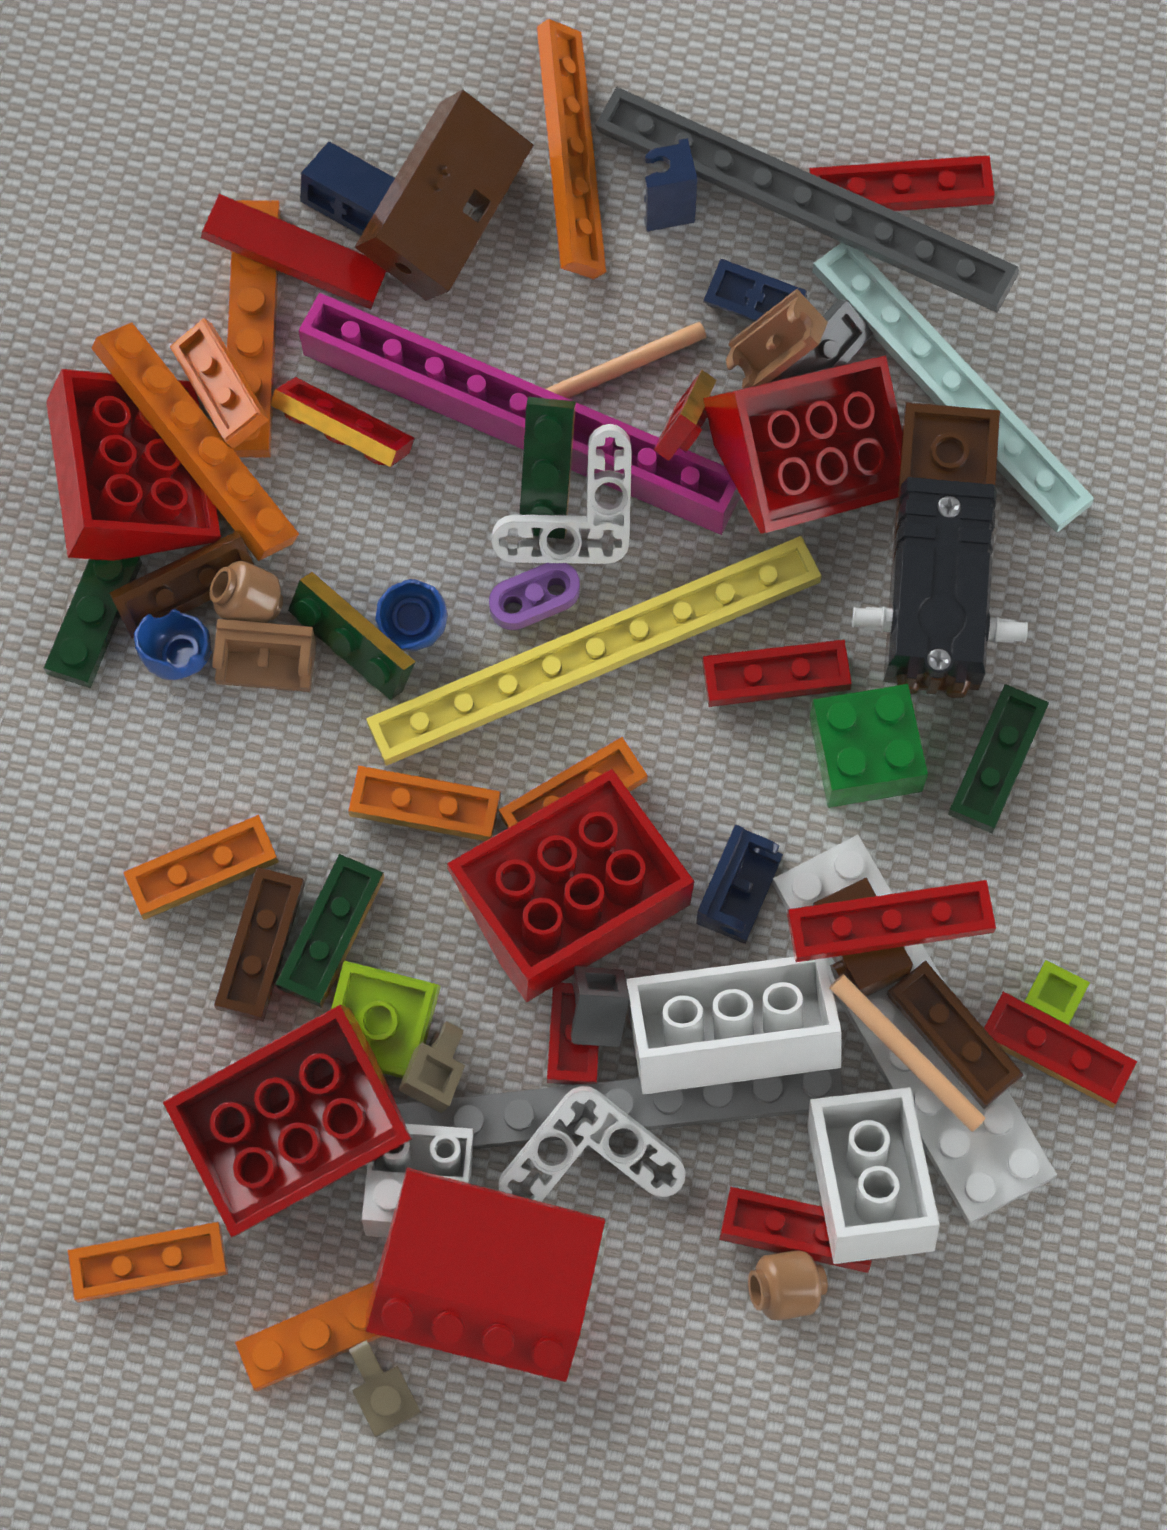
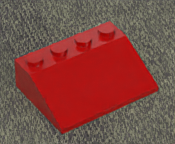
(810, 442)
(118, 477)
(571, 884)
(288, 1119)
(485, 1275)

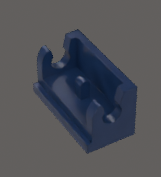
(343, 187)
(672, 193)
(745, 291)
(739, 884)

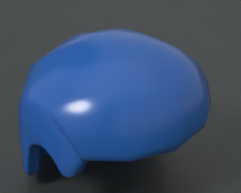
(412, 614)
(173, 645)

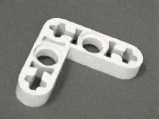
(598, 517)
(596, 1135)

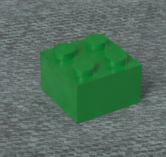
(868, 745)

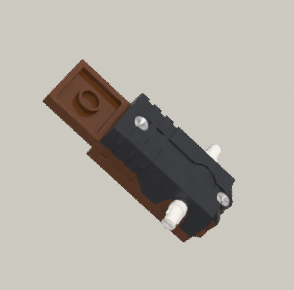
(942, 554)

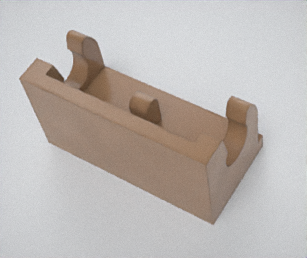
(776, 340)
(264, 655)

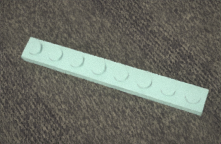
(952, 382)

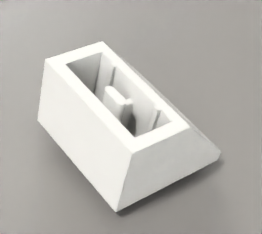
(431, 1150)

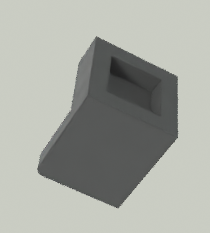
(600, 1006)

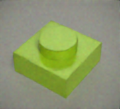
(1057, 992)

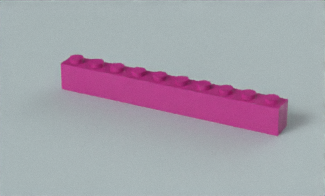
(497, 406)

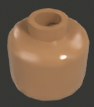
(246, 593)
(787, 1285)

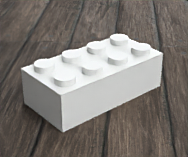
(733, 1024)

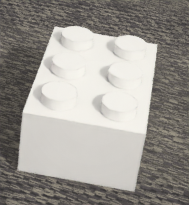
(872, 1175)

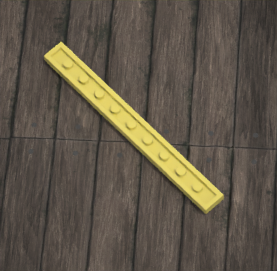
(593, 650)

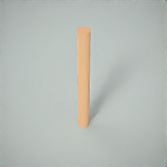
(629, 361)
(907, 1052)

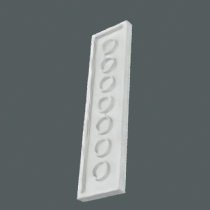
(979, 1166)

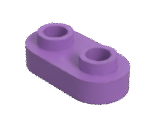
(532, 593)

